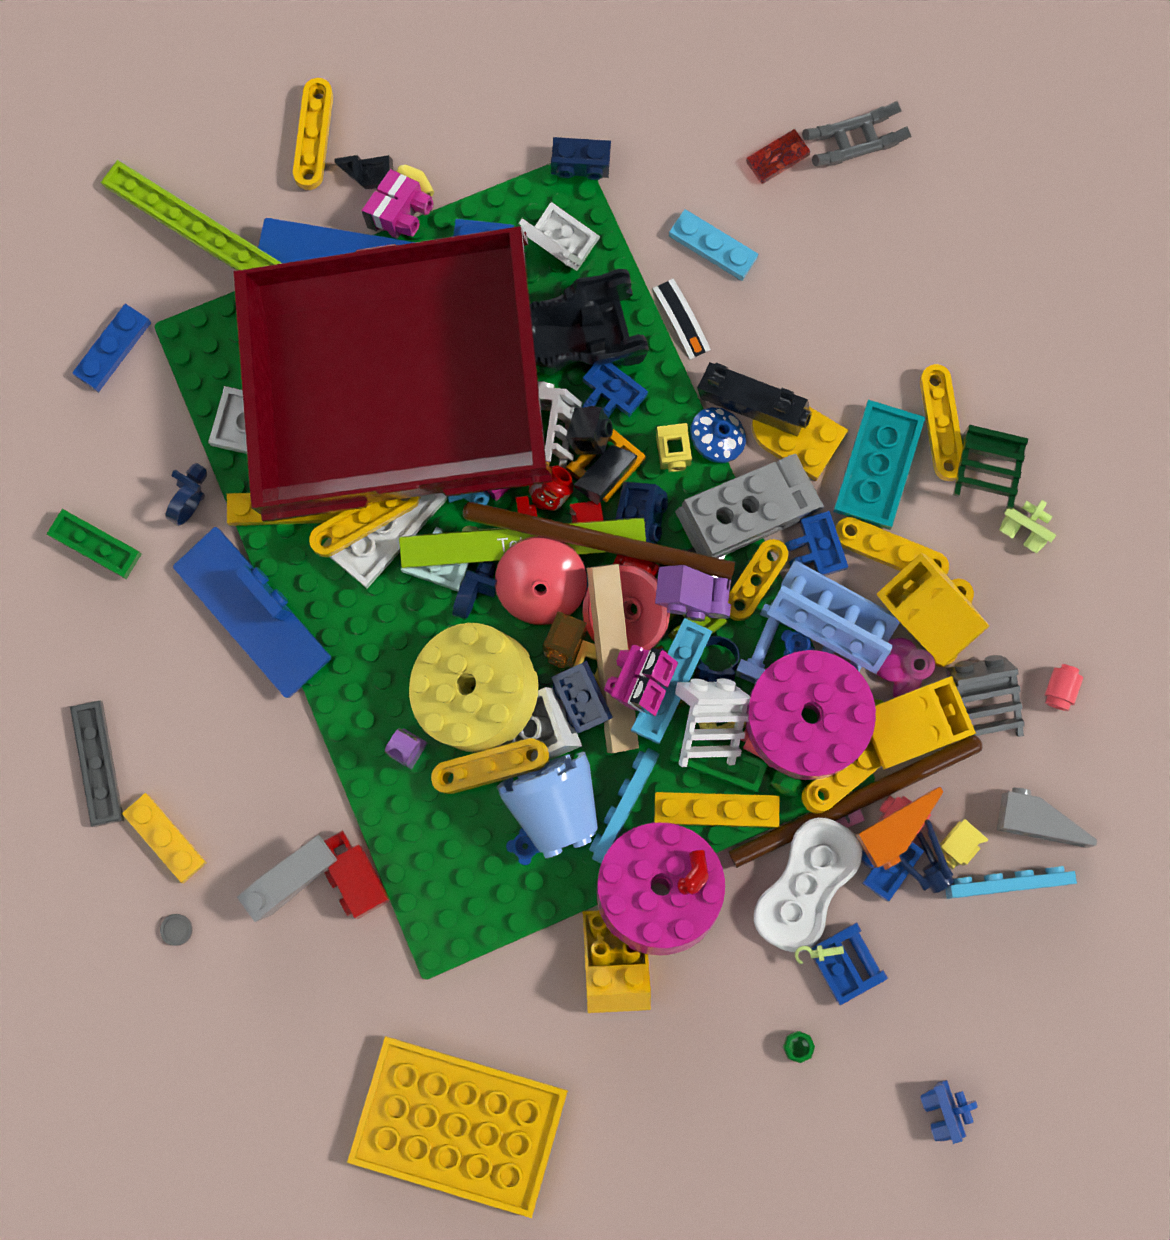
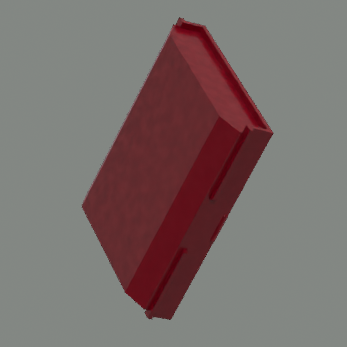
(389, 375)

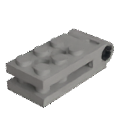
(773, 501)

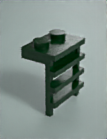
(994, 445)

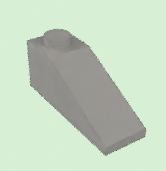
(1034, 817)
(286, 879)

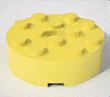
(465, 658)

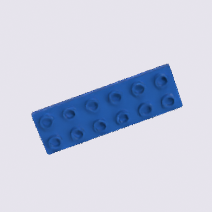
(299, 241)
(252, 612)

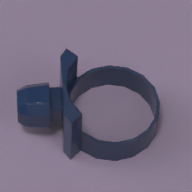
(188, 496)
(474, 582)
(702, 671)

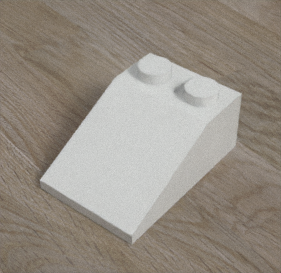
(549, 726)

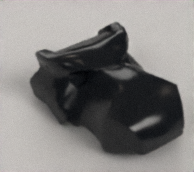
(586, 325)

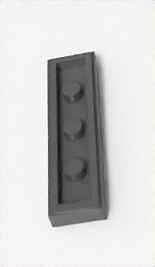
(96, 763)

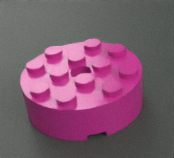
(828, 688)
(653, 921)

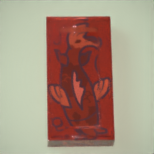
(778, 156)

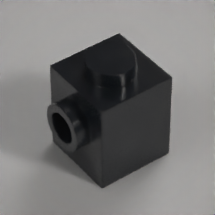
(589, 430)

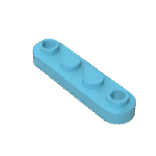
(629, 792)

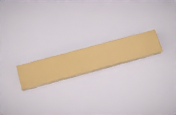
(609, 639)

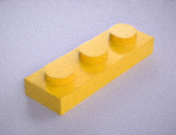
(164, 838)

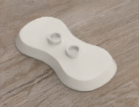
(819, 863)

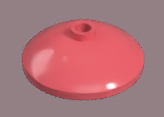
(540, 562)
(651, 620)

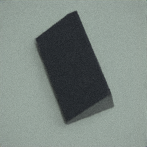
(605, 473)

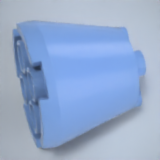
(554, 804)

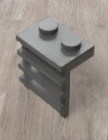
(987, 680)

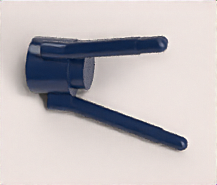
(937, 873)

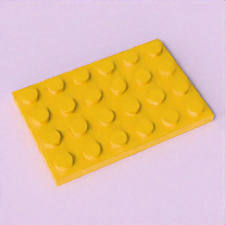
(457, 1126)

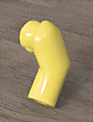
(418, 176)

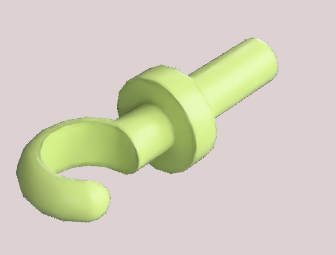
(820, 952)

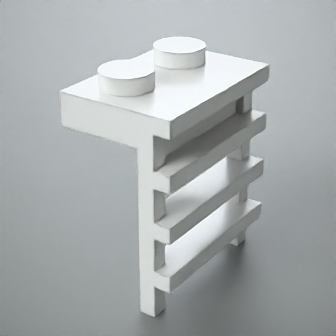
(562, 236)
(561, 405)
(713, 703)

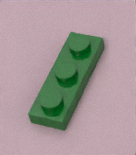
(94, 544)
(745, 773)

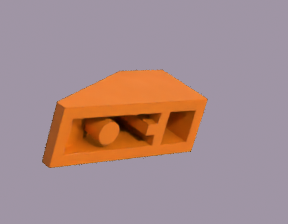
(894, 833)

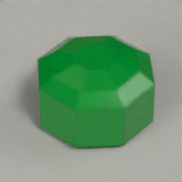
(786, 785)
(798, 1046)

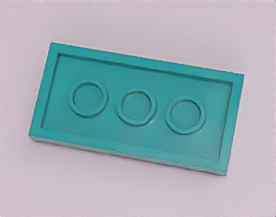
(879, 464)

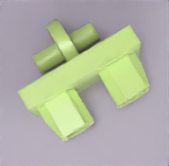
(1039, 535)

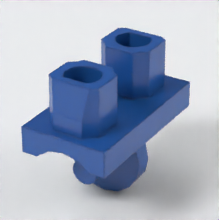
(951, 1127)

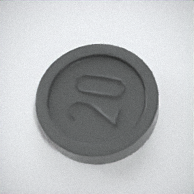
(176, 929)

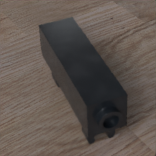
(754, 399)

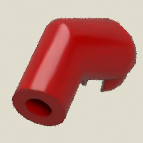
(697, 876)

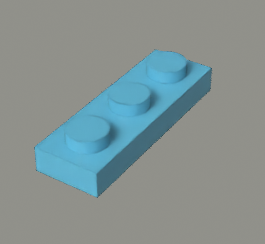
(713, 245)

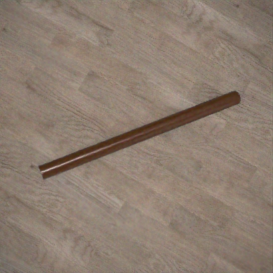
(597, 539)
(860, 798)

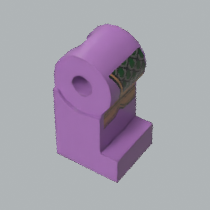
(405, 747)

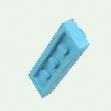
(686, 651)
(1023, 881)

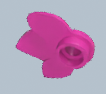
(900, 666)

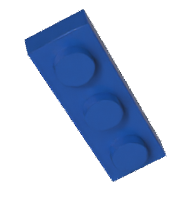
(111, 347)

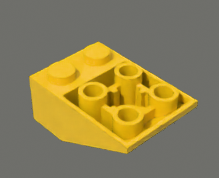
(932, 609)
(920, 722)
(614, 972)

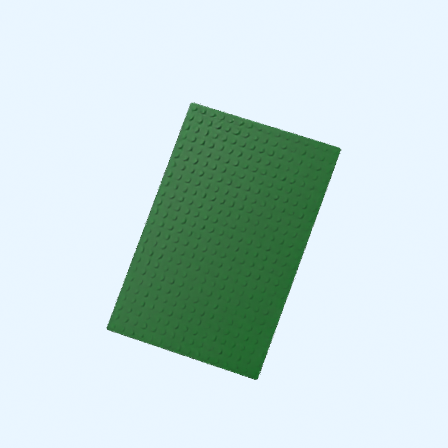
(436, 850)

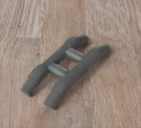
(863, 121)

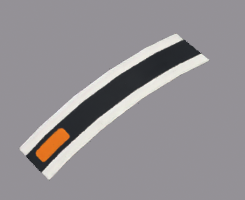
(682, 318)

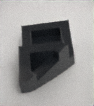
(367, 171)

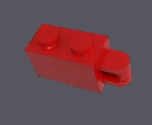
(355, 878)

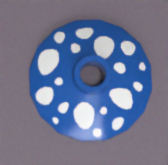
(711, 442)

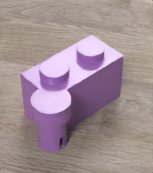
(692, 593)

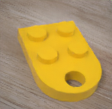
(813, 445)

